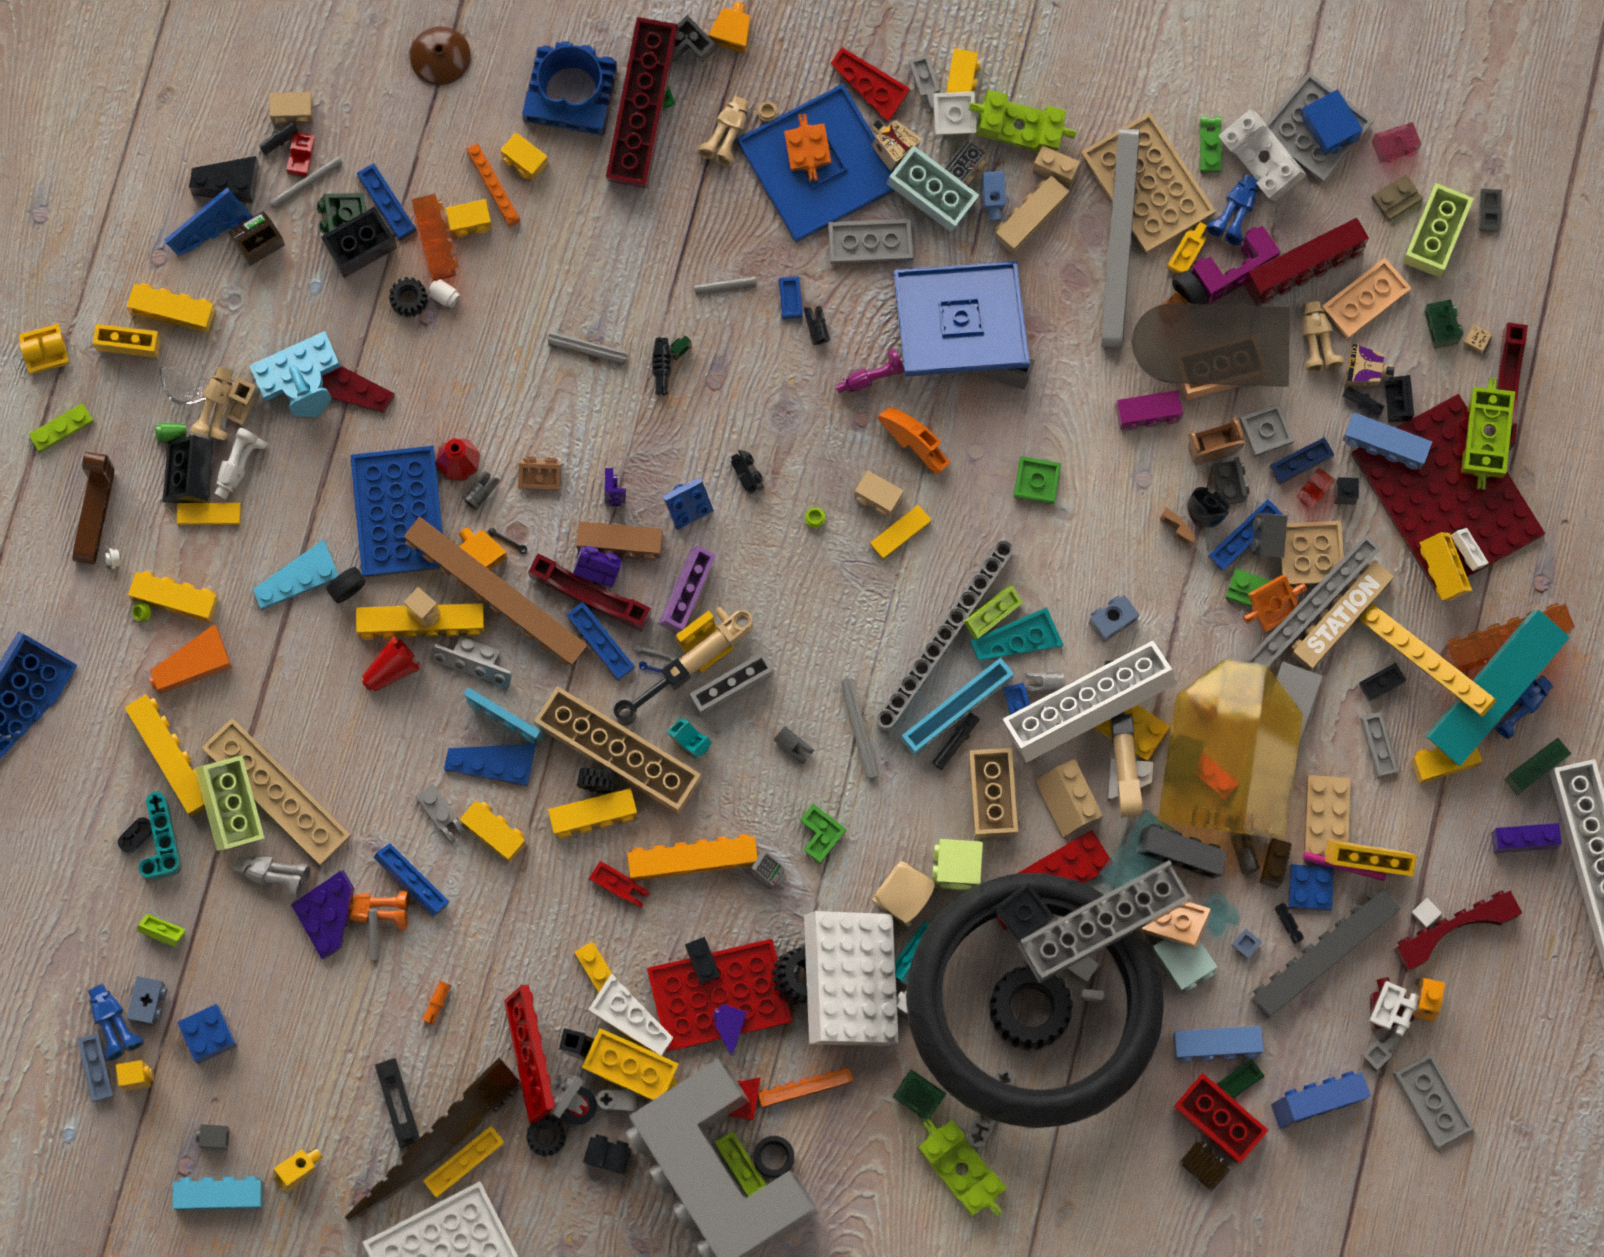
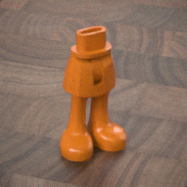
(361, 904)

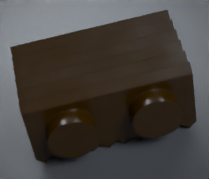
(1275, 863)
(1204, 1165)

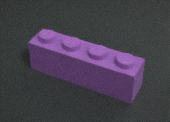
(686, 589)

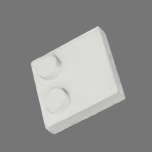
(952, 113)

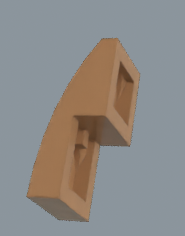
(1183, 532)

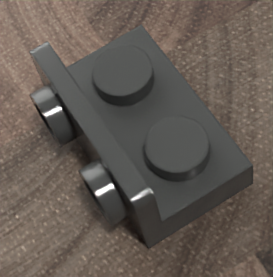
(1230, 481)

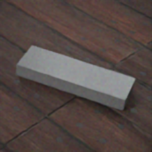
(1379, 745)

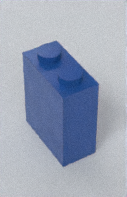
(1331, 122)

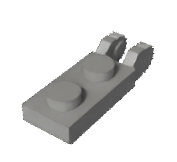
(439, 811)

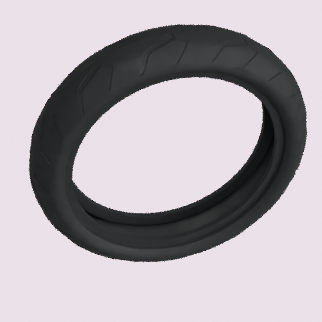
(993, 1097)

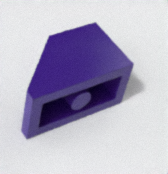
(729, 1025)

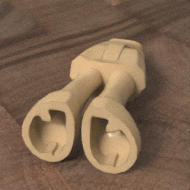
(731, 120)
(1318, 326)
(216, 391)

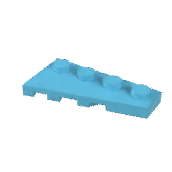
(298, 577)

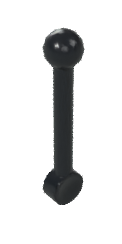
(522, 548)

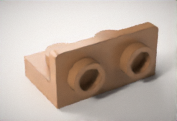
(540, 473)

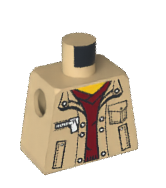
(893, 142)

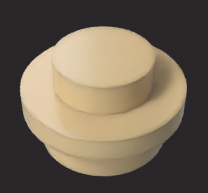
(767, 112)

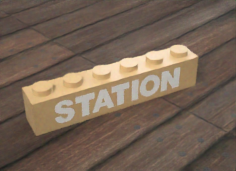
(1342, 615)

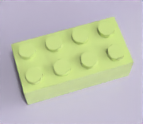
(1438, 230)
(229, 803)

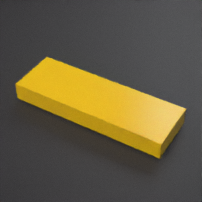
(208, 513)
(900, 532)

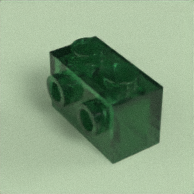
(1443, 323)
(919, 1095)

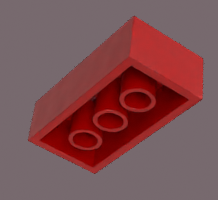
(1220, 1119)

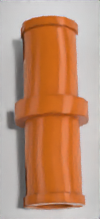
(436, 1002)

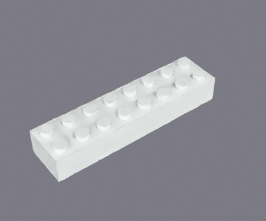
(1089, 701)

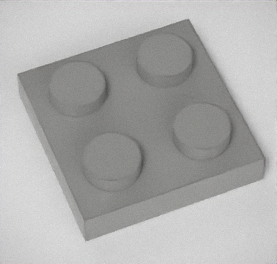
(1266, 430)

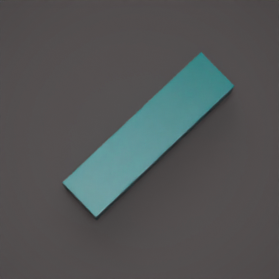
(1504, 679)

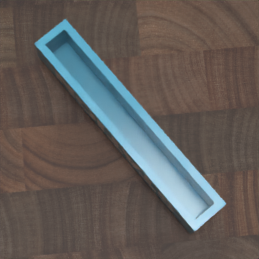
(957, 707)

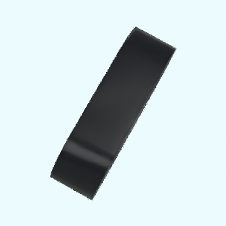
(131, 831)

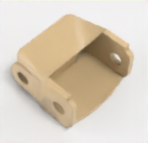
(904, 893)

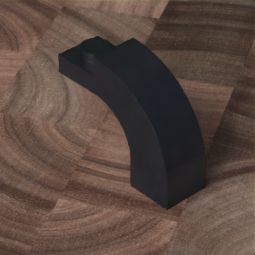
(575, 1043)

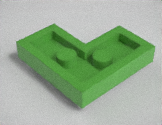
(826, 832)

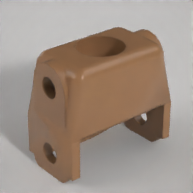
(1216, 442)

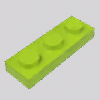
(61, 428)
(993, 612)
(740, 1164)

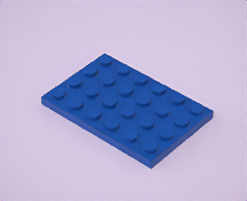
(389, 497)

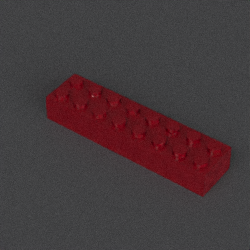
(642, 102)

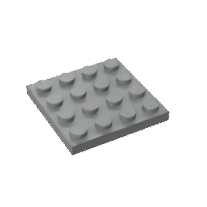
(1296, 136)

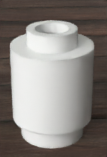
(443, 293)

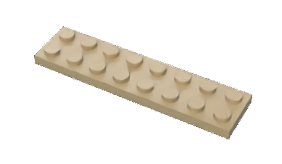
(280, 793)

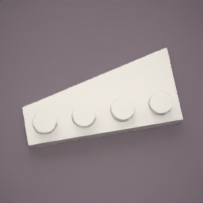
(625, 1013)

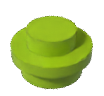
(815, 517)
(141, 612)

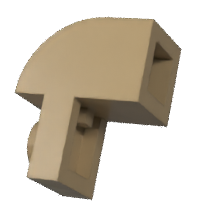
(243, 399)

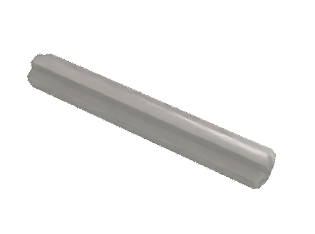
(587, 347)

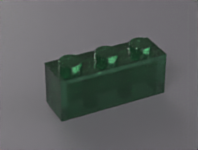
(1537, 766)

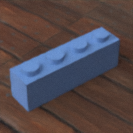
(1387, 441)
(1218, 1043)

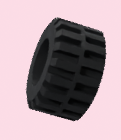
(785, 978)

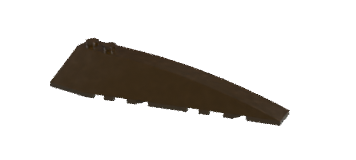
(463, 1117)

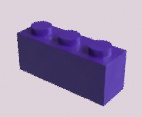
(1526, 838)

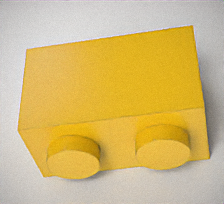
(524, 157)
(468, 218)
(134, 1075)

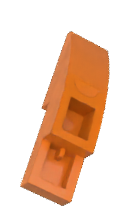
(913, 433)

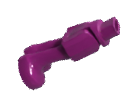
(863, 378)

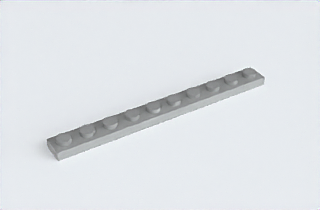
(1315, 602)

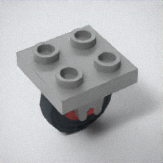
(572, 1101)

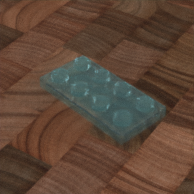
(1125, 862)

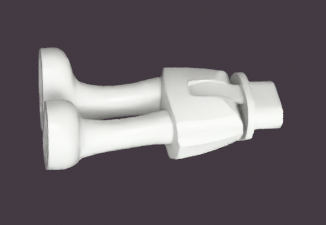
(233, 470)

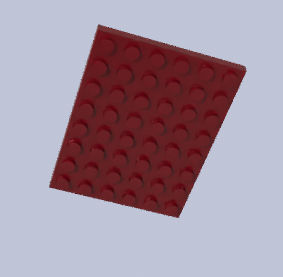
(1443, 497)

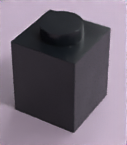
(1346, 490)

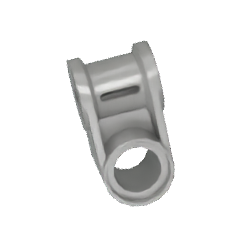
(622, 1101)

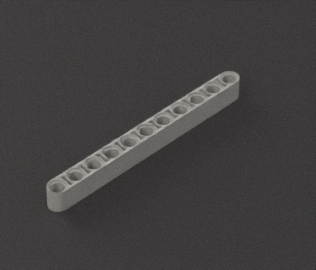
(1120, 238)
(939, 644)

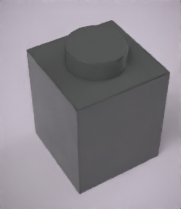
(213, 1137)

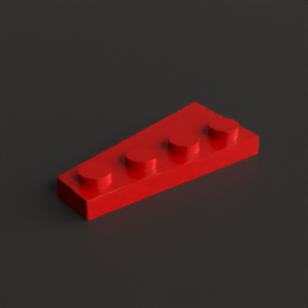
(873, 85)

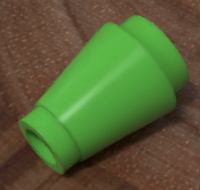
(169, 431)

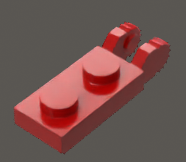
(617, 883)

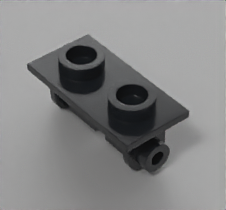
(744, 464)

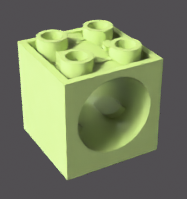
(957, 864)

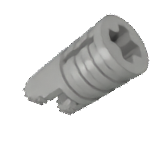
(1050, 681)

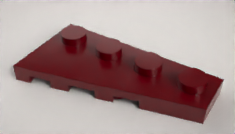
(354, 389)

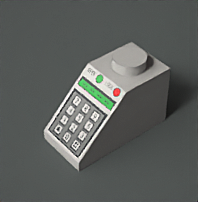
(768, 870)

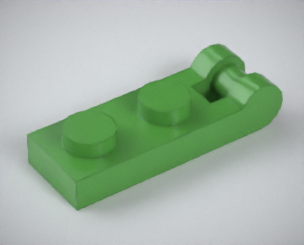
(1210, 145)

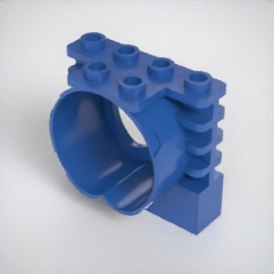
(582, 117)

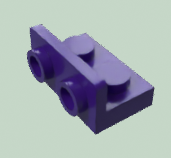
(613, 495)

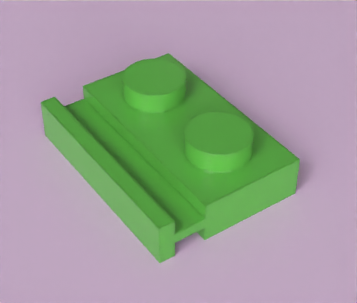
(1243, 584)

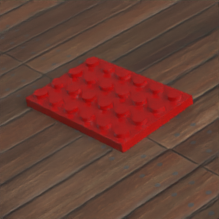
(745, 983)

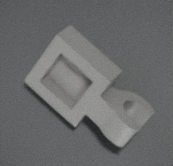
(1378, 1053)

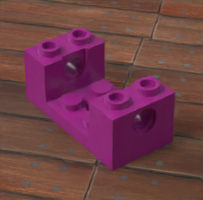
(1257, 248)

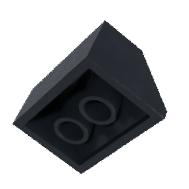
(359, 242)
(188, 470)

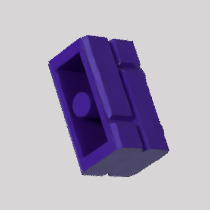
(597, 566)

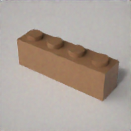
(621, 539)

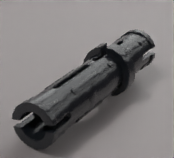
(970, 721)

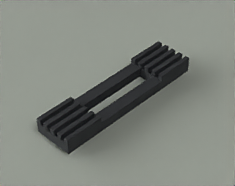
(388, 1073)

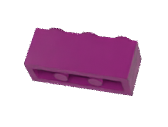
(1149, 410)

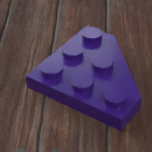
(326, 913)

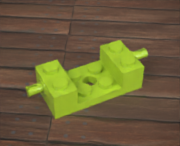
(1040, 126)
(1485, 454)
(948, 1148)

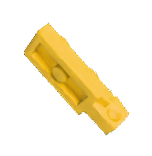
(1188, 250)

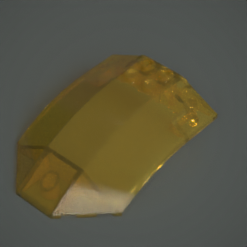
(1232, 752)

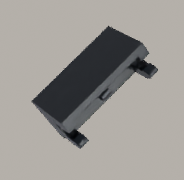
(1399, 398)

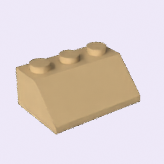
(1069, 798)

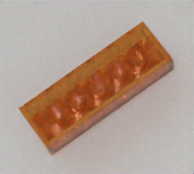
(1482, 646)

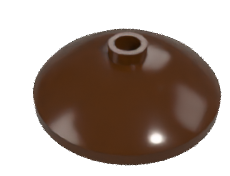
(444, 66)

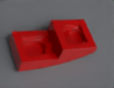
(301, 154)

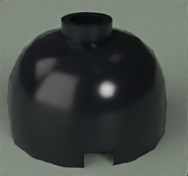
(1207, 508)

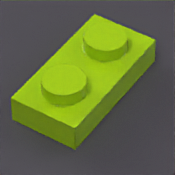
(161, 930)

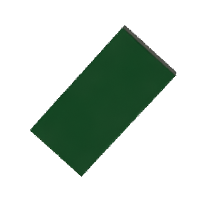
(1241, 1079)

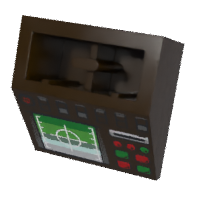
(257, 238)

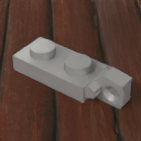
(924, 78)

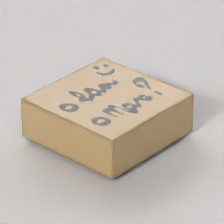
(1477, 338)

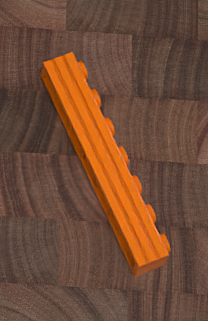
(493, 185)
(805, 1087)

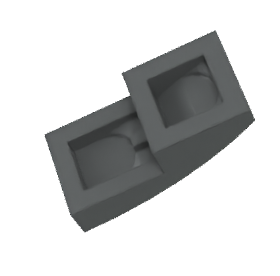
(1490, 209)

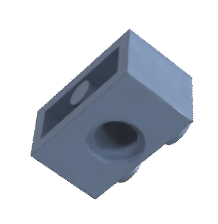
(1106, 628)

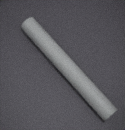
(725, 284)

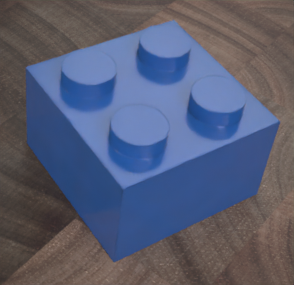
(207, 1033)

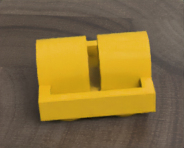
(43, 349)

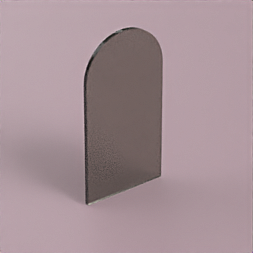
(1214, 344)

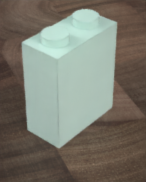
(1184, 964)

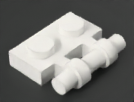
(1388, 1005)

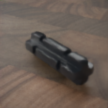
(1289, 923)

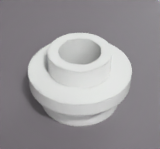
(112, 558)

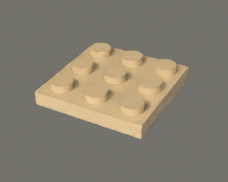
(1311, 551)

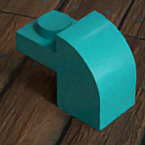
(689, 738)

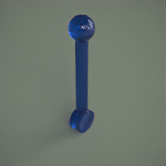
(643, 666)

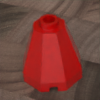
(458, 459)

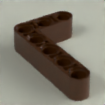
(94, 509)

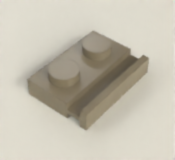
(1397, 197)

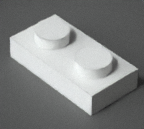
(1470, 550)

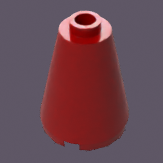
(390, 665)

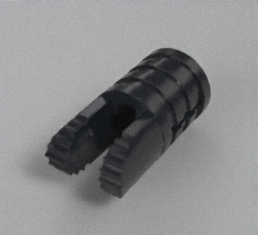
(817, 326)

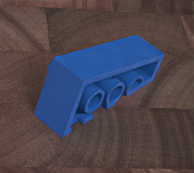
(1320, 1099)

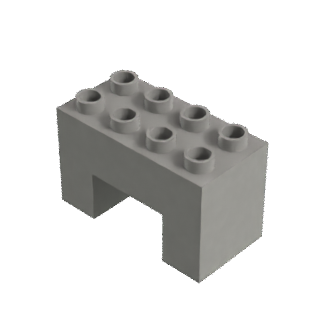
(692, 1165)

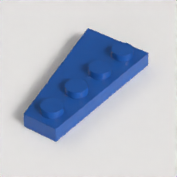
(217, 216)
(498, 763)

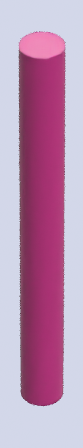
(1320, 860)

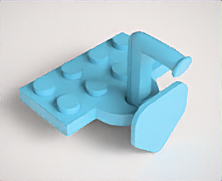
(295, 372)

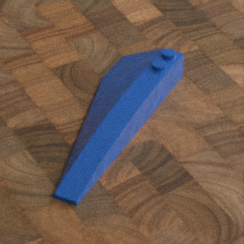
(28, 686)

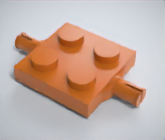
(807, 147)
(1273, 602)

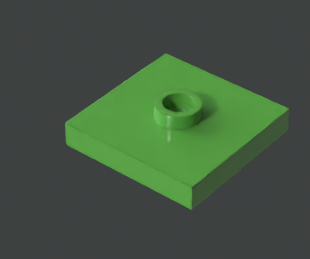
(1037, 480)

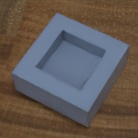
(1246, 944)

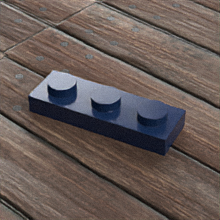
(1301, 460)

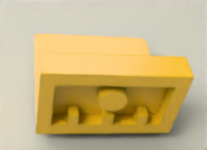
(696, 633)

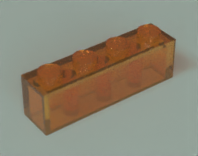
(434, 238)

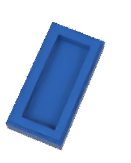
(790, 297)

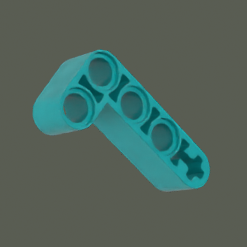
(160, 835)

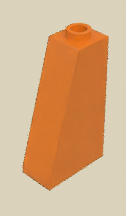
(192, 662)

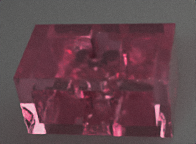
(1404, 135)

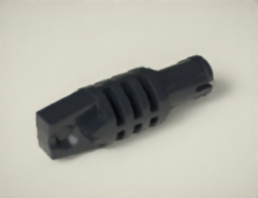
(661, 365)

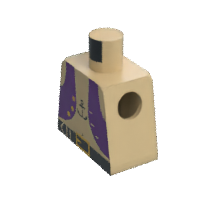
(1366, 368)

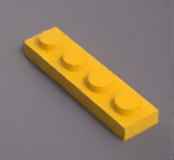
(463, 1162)

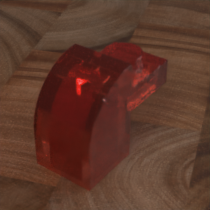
(1315, 488)

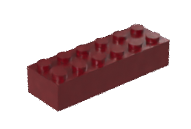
(1306, 261)

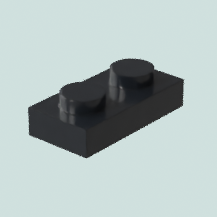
(1382, 682)
(702, 960)

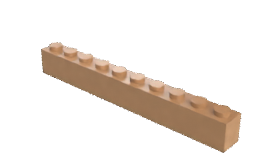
(495, 591)

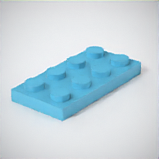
(496, 712)

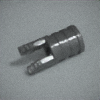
(481, 490)
(790, 741)

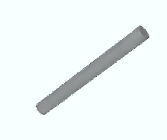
(306, 181)

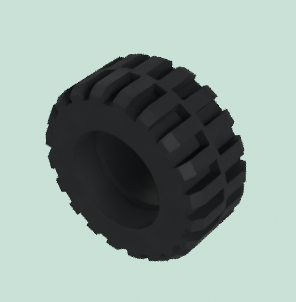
(1022, 1035)

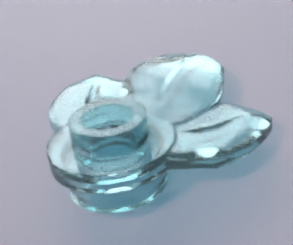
(1221, 915)

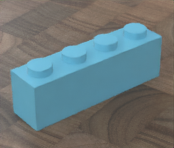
(218, 1194)

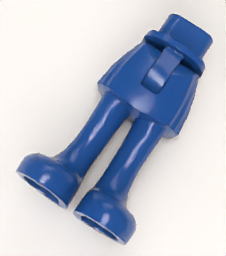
(1241, 198)
(1529, 703)
(107, 1009)

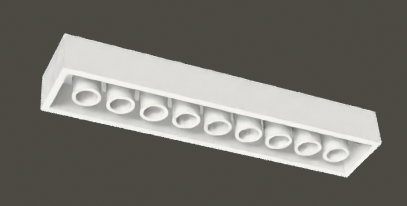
(1582, 812)

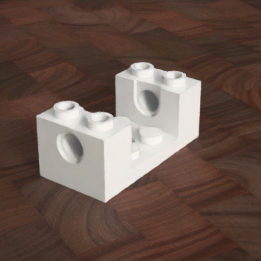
(1250, 138)

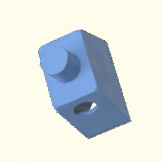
(993, 186)

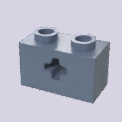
(144, 989)

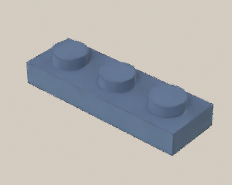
(95, 1067)

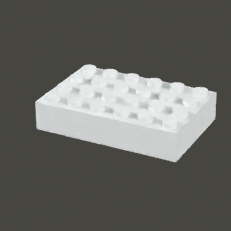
(850, 978)

